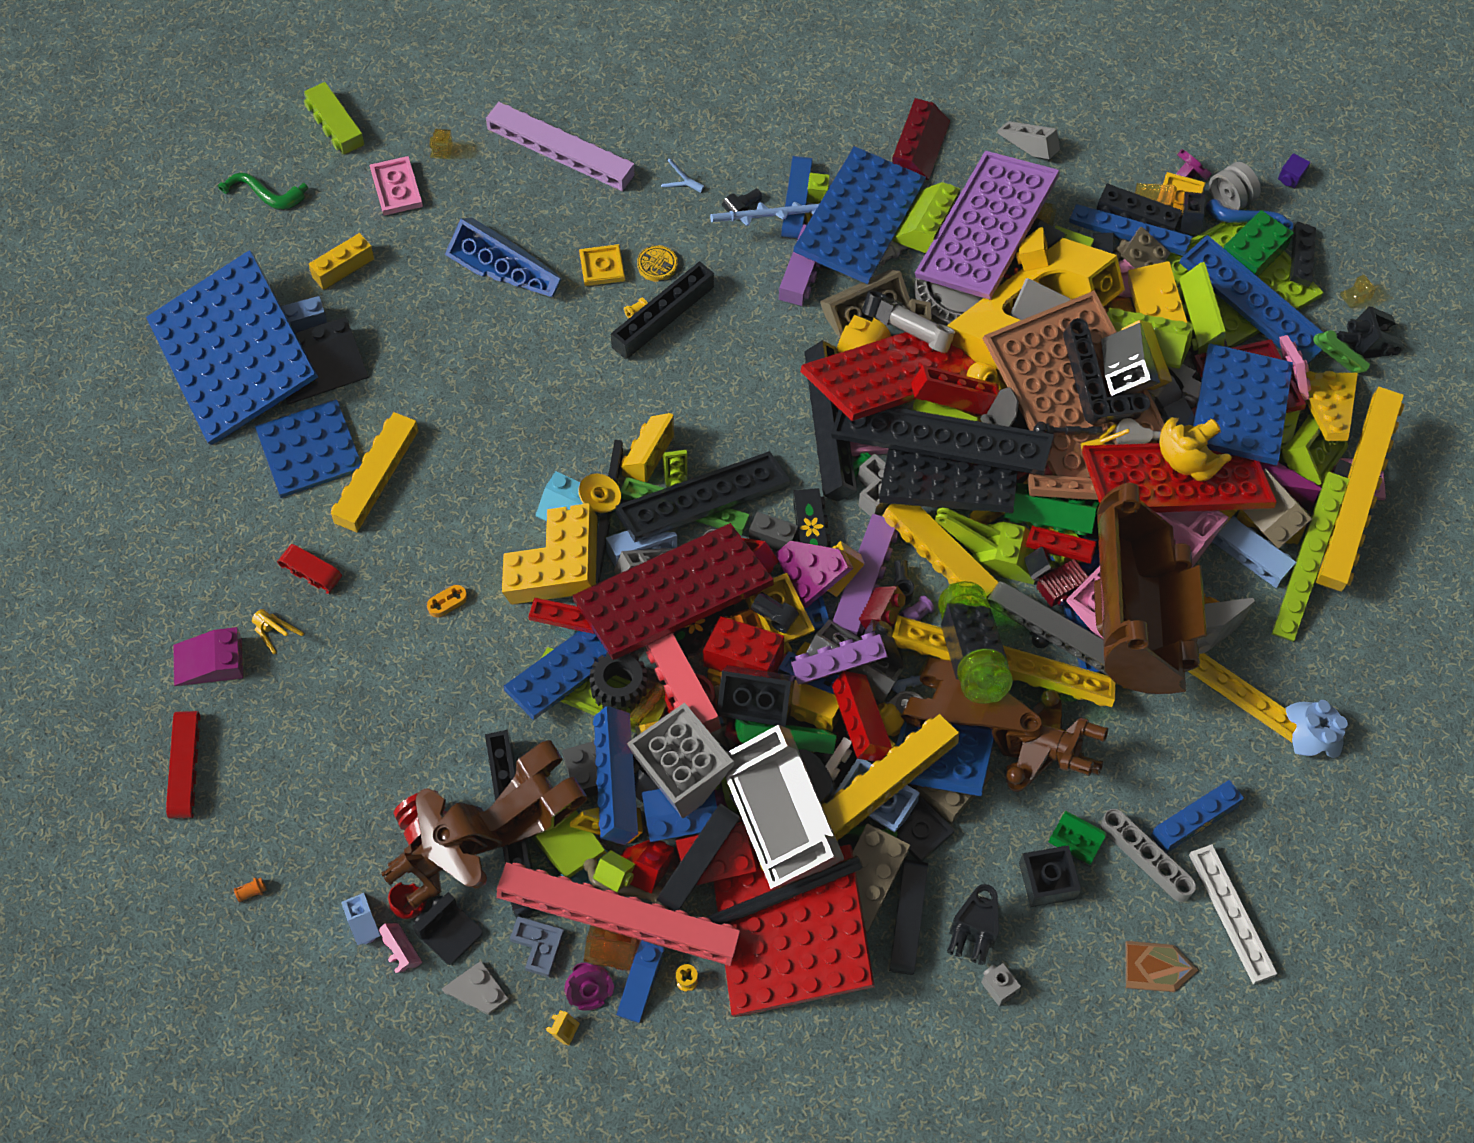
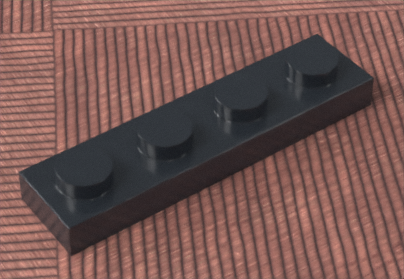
(1303, 254)

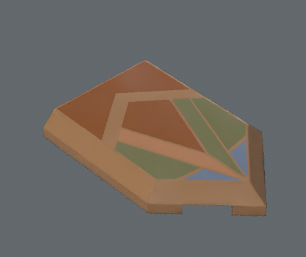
(1156, 967)

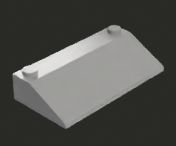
(781, 808)

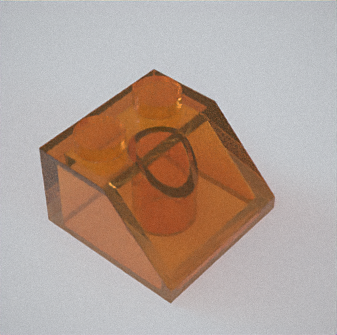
(609, 949)

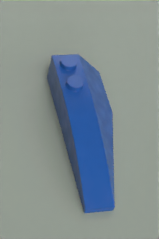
(494, 255)

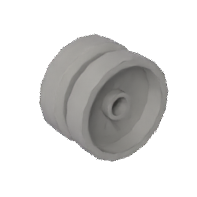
(1235, 186)

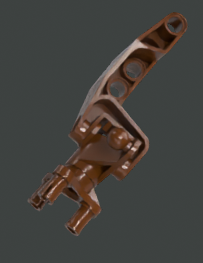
(1019, 732)
(454, 838)

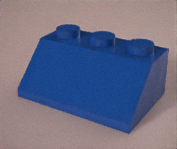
(666, 822)

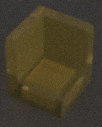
(1359, 293)

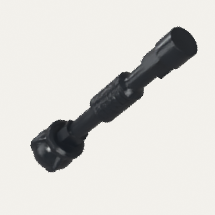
(1072, 430)

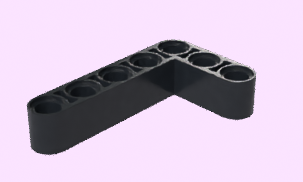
(1094, 381)

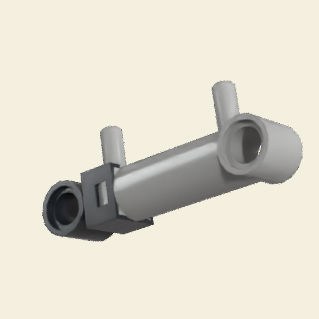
(895, 313)

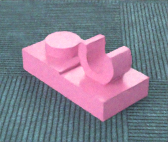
(403, 950)

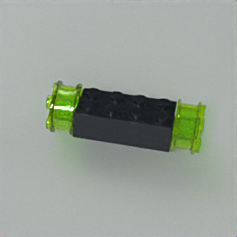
(974, 643)

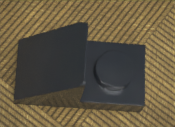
(1040, 563)

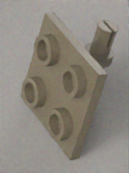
(1141, 250)

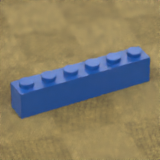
(615, 776)

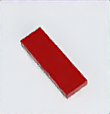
(1061, 544)
(558, 615)

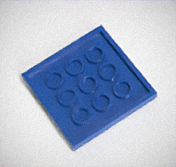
(308, 448)
(962, 767)

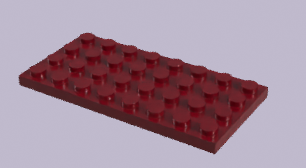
(672, 591)

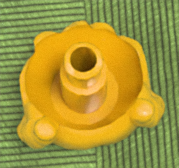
(1187, 449)

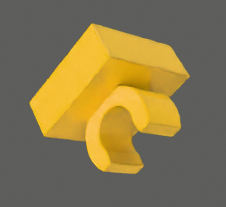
(563, 1027)

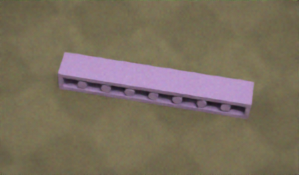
(560, 146)

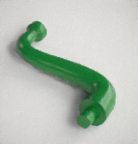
(280, 202)

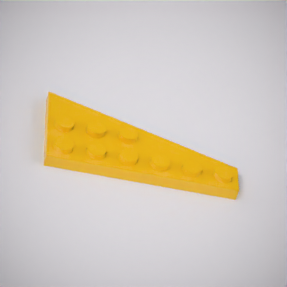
(1332, 402)

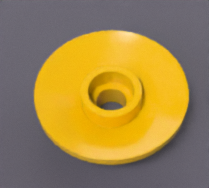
(603, 487)

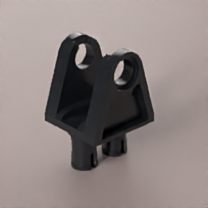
(1368, 335)
(977, 923)

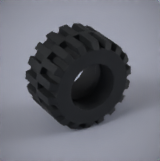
(618, 697)

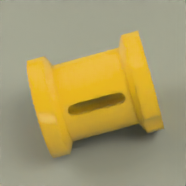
(630, 311)
(685, 970)

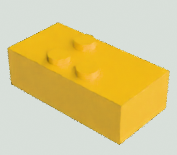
(1156, 292)

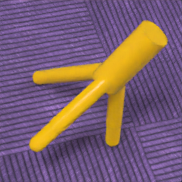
(1103, 439)

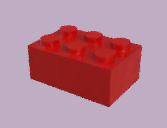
(742, 646)
(733, 859)

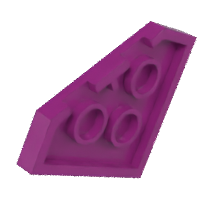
(812, 568)

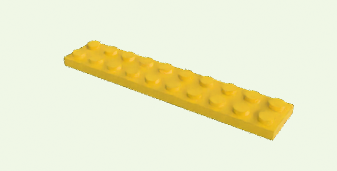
(1023, 666)

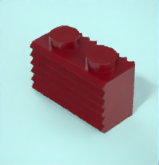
(1061, 583)
(883, 606)

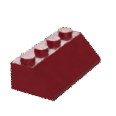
(921, 138)

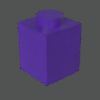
(1293, 170)

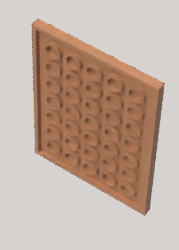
(1040, 374)

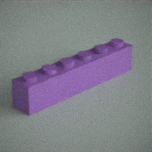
(874, 551)

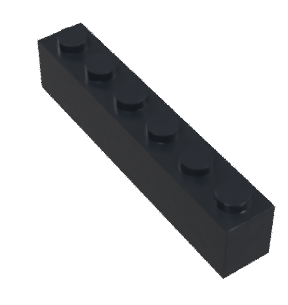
(662, 310)

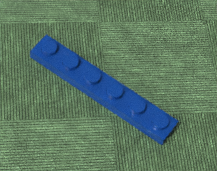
(1126, 228)

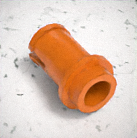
(250, 889)

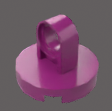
(1191, 166)
(588, 986)

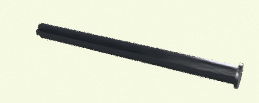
(786, 891)

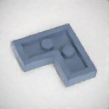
(543, 941)

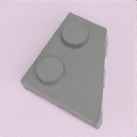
(477, 989)

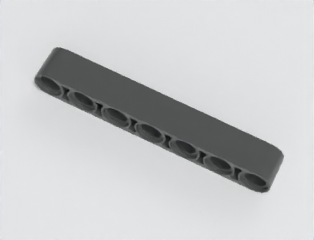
(1048, 625)

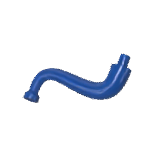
(1221, 213)

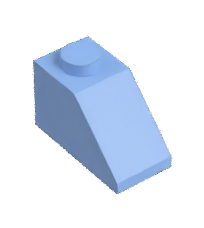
(360, 919)

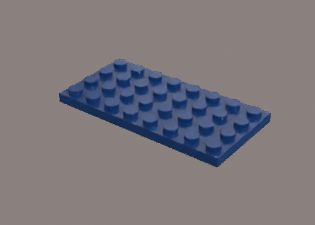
(859, 215)

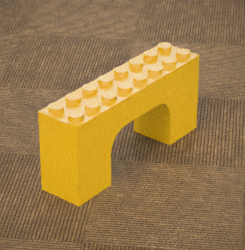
(1071, 271)

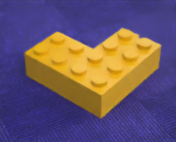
(562, 566)

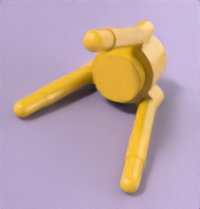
(266, 622)

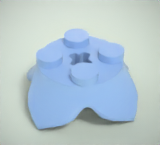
(1317, 729)

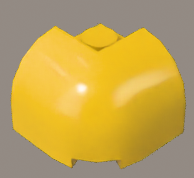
(861, 332)

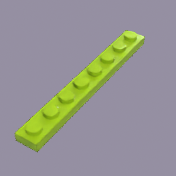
(1310, 556)

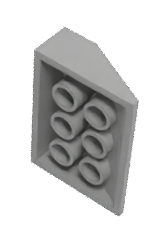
(682, 759)

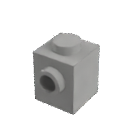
(1000, 983)

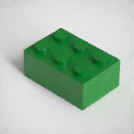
(1259, 242)

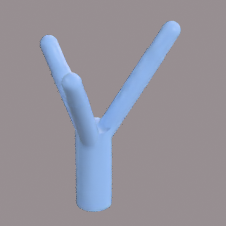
(688, 181)

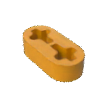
(447, 601)

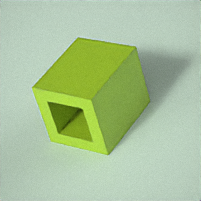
(817, 187)
(614, 871)

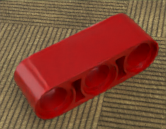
(309, 567)

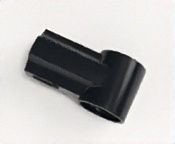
(780, 615)

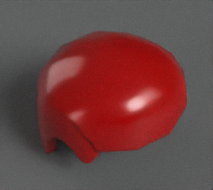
(398, 898)

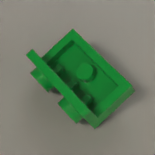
(1080, 835)

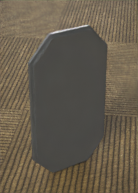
(1003, 409)

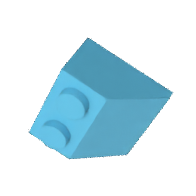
(558, 493)

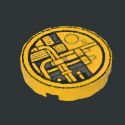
(657, 263)

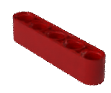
(182, 764)

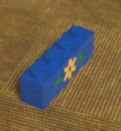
(1197, 816)

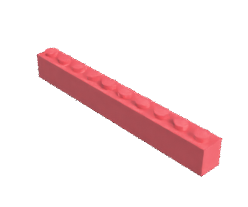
(618, 913)

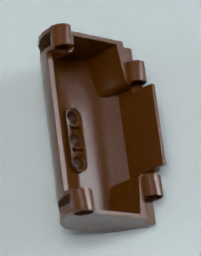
(1146, 597)

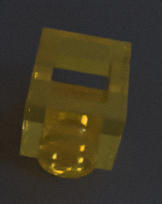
(441, 144)

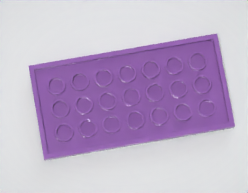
(987, 224)

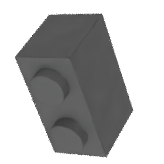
(772, 530)

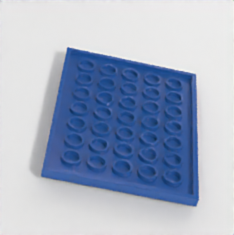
(231, 347)

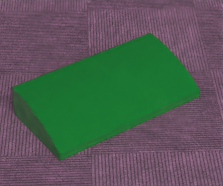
(805, 737)

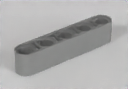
(1152, 866)

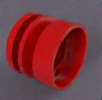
(407, 818)

